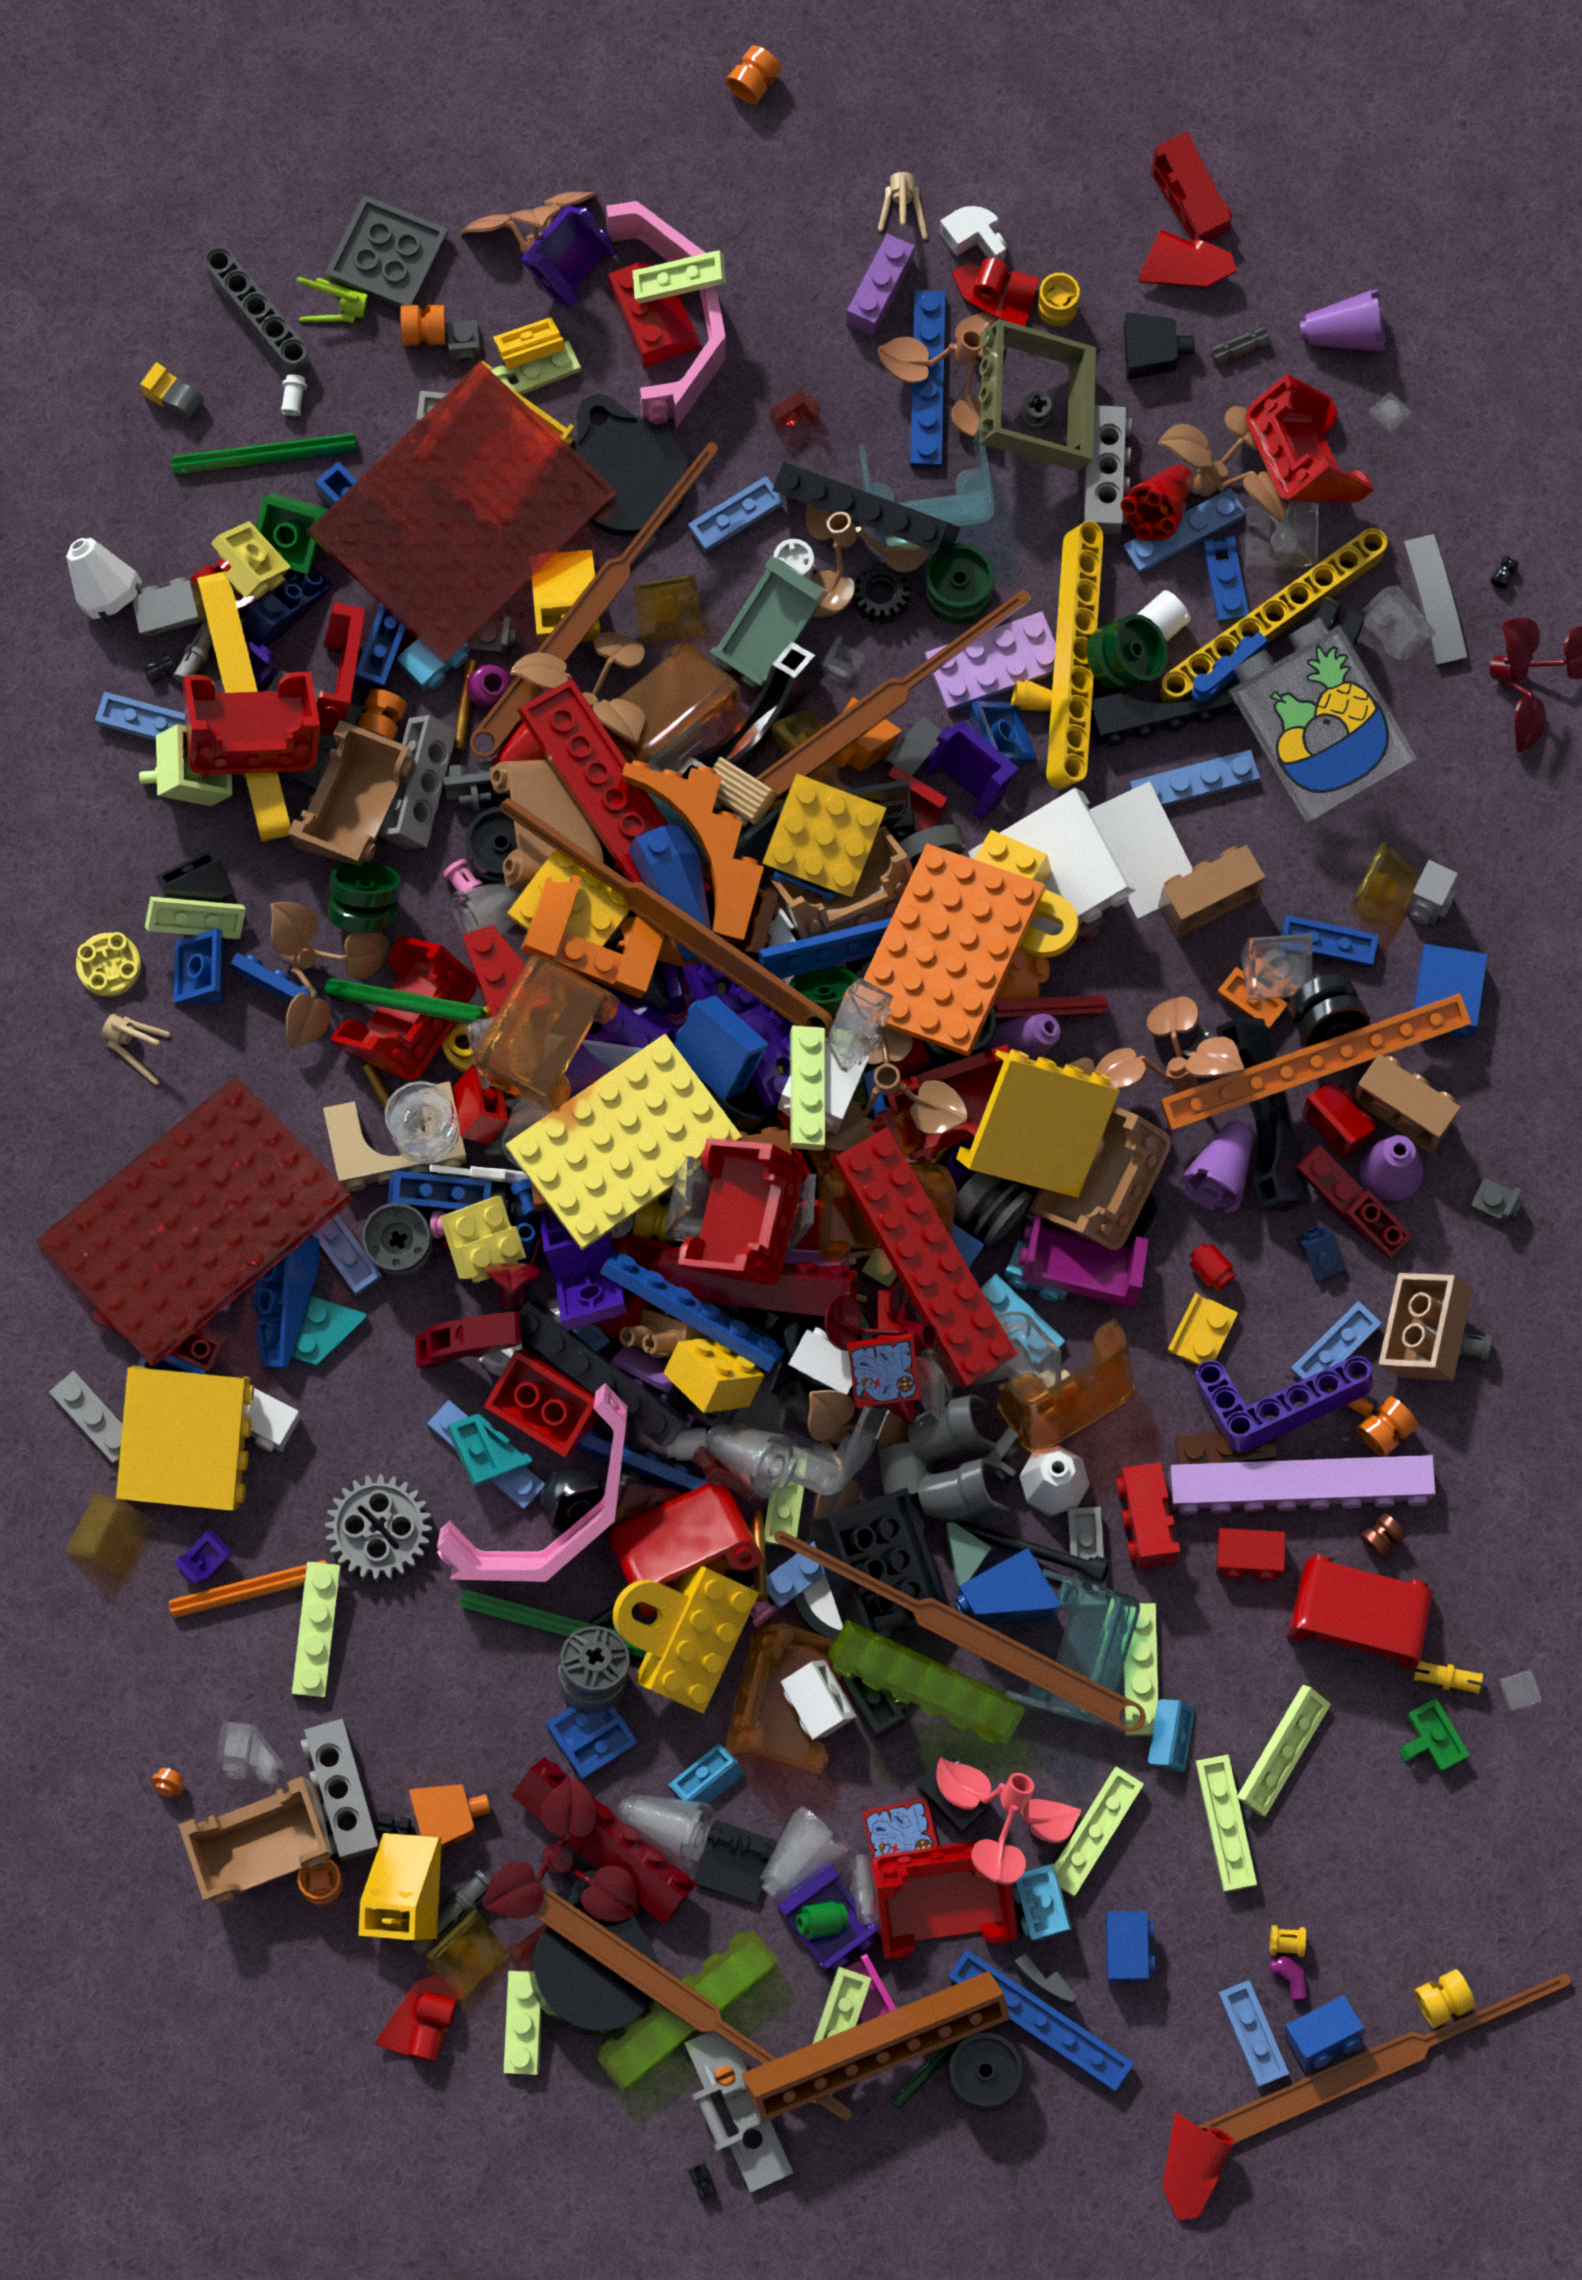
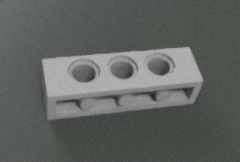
(1111, 423)
(418, 797)
(334, 1738)

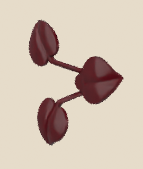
(1522, 641)
(512, 1277)
(843, 1323)
(564, 1811)

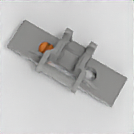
(720, 2069)

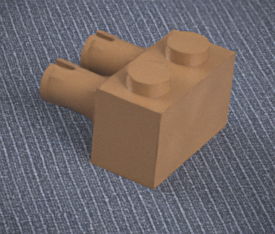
(658, 1333)

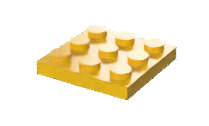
(824, 835)
(596, 907)

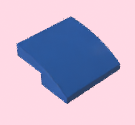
(590, 1737)

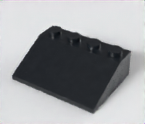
(886, 1543)

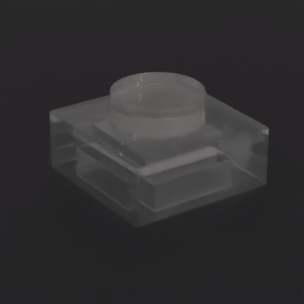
(1389, 413)
(1520, 1690)

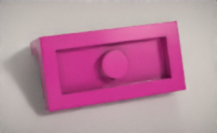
(877, 1998)

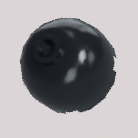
(569, 1496)

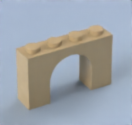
(359, 1164)

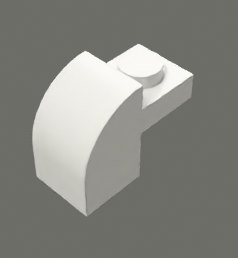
(971, 227)

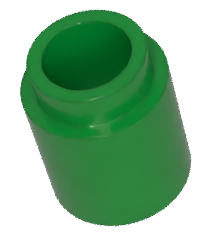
(822, 1920)

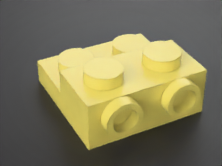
(252, 560)
(481, 1237)

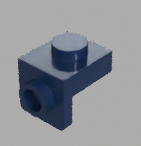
(1321, 1252)

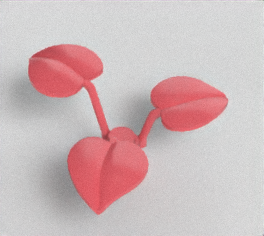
(1047, 1819)

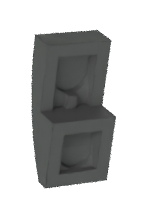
(914, 747)
(1052, 1986)

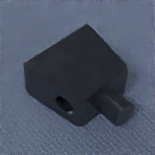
(1153, 345)

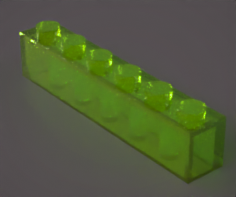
(925, 1682)
(662, 2032)

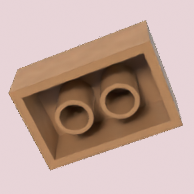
(1211, 890)
(1406, 1102)
(1425, 1326)

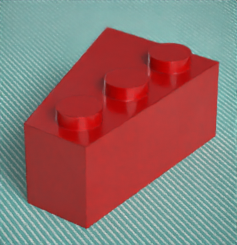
(1190, 189)
(493, 965)
(1147, 1516)

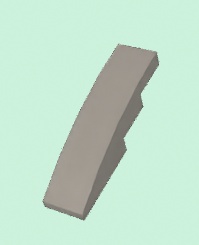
(1435, 598)

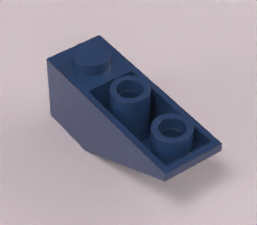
(284, 606)

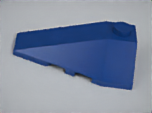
(673, 870)
(282, 1302)

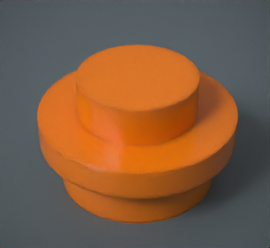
(168, 1782)

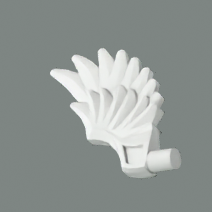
(493, 1174)

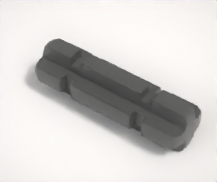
(1240, 345)

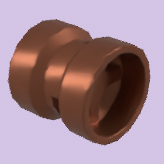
(1383, 1536)

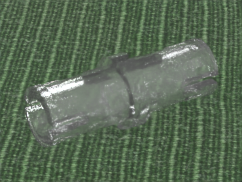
(863, 1889)

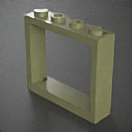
(1081, 394)

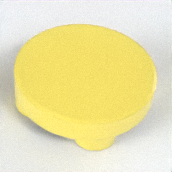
(108, 964)

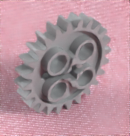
(400, 1509)

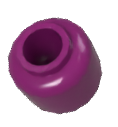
(495, 679)

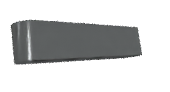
(252, 298)

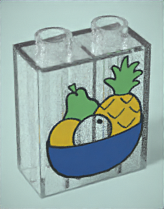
(1321, 719)

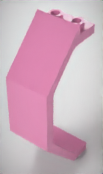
(673, 399)
(540, 1566)

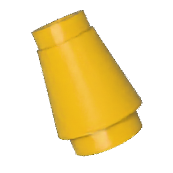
(1031, 696)

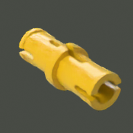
(1448, 1677)

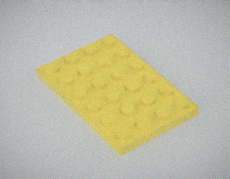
(620, 1141)

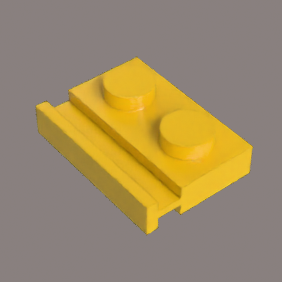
(529, 343)
(1202, 1331)

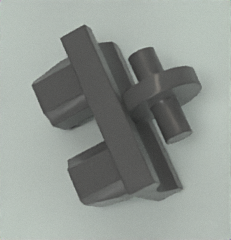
(470, 787)

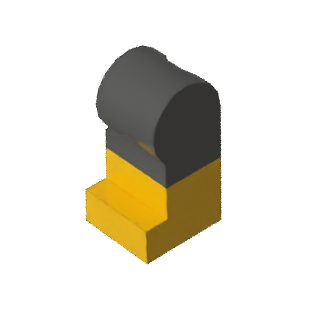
(171, 392)

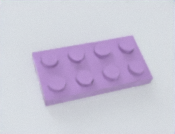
(997, 661)

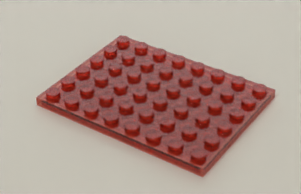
(461, 512)
(194, 1221)

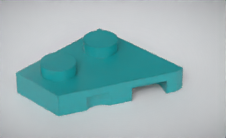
(323, 1330)
(484, 1451)

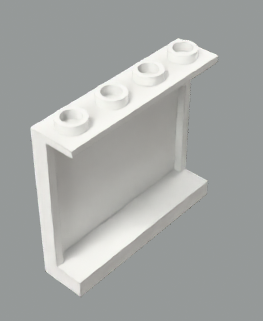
(1078, 858)

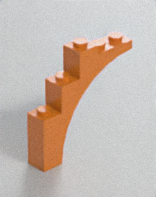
(717, 834)

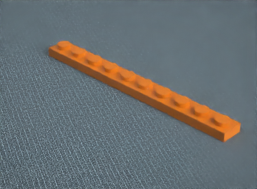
(1315, 1061)

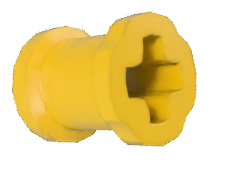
(1287, 1941)

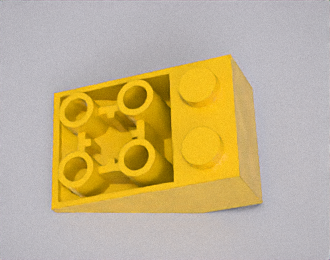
(558, 587)
(402, 1889)

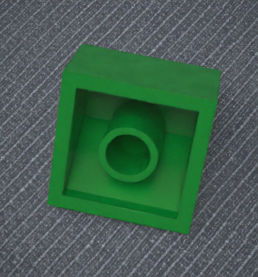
(285, 527)

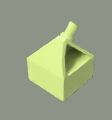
(176, 778)

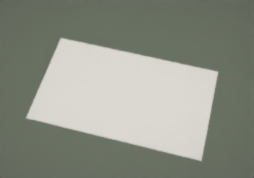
(1142, 844)

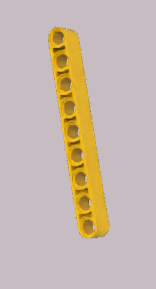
(1282, 606)
(1072, 675)
(239, 677)

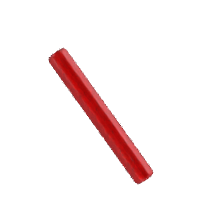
(1050, 1005)

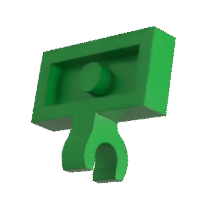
(1435, 1736)

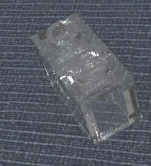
(1397, 623)

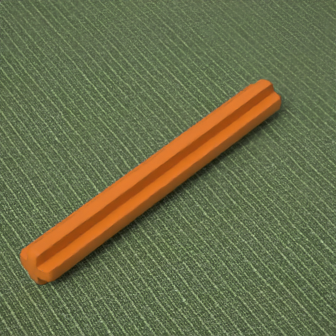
(238, 1591)

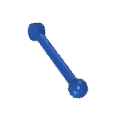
(828, 895)

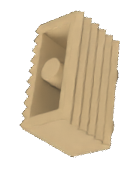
(742, 793)

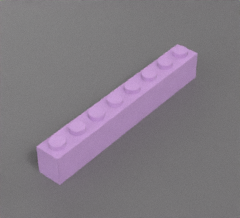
(1301, 1483)

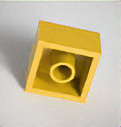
(713, 1375)

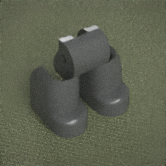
(950, 1495)

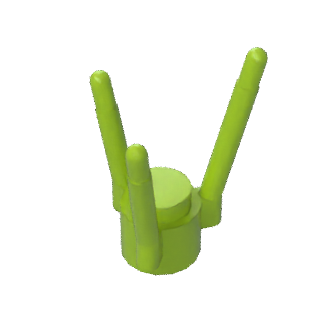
(351, 302)

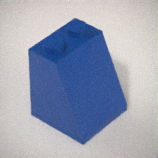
(1009, 1593)

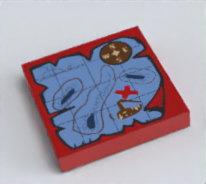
(884, 1370)
(899, 1828)

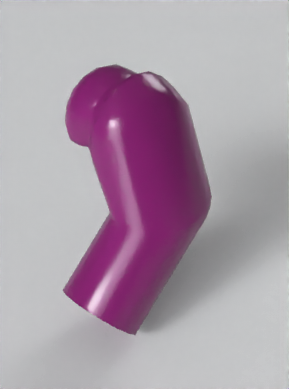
(1291, 1971)

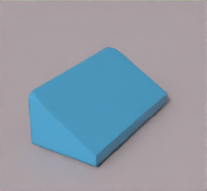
(1171, 1735)
(707, 1776)

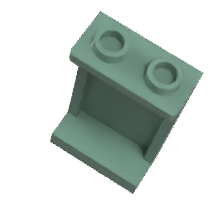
(769, 621)

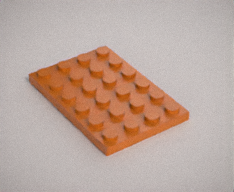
(952, 946)

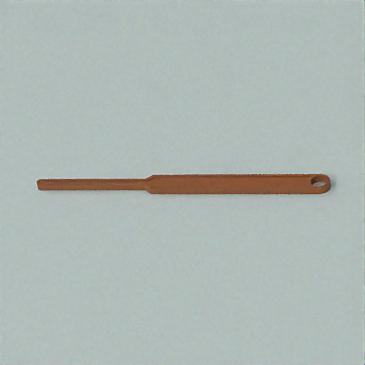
(585, 612)
(873, 708)
(682, 927)
(986, 1642)
(651, 1979)
(1362, 2069)

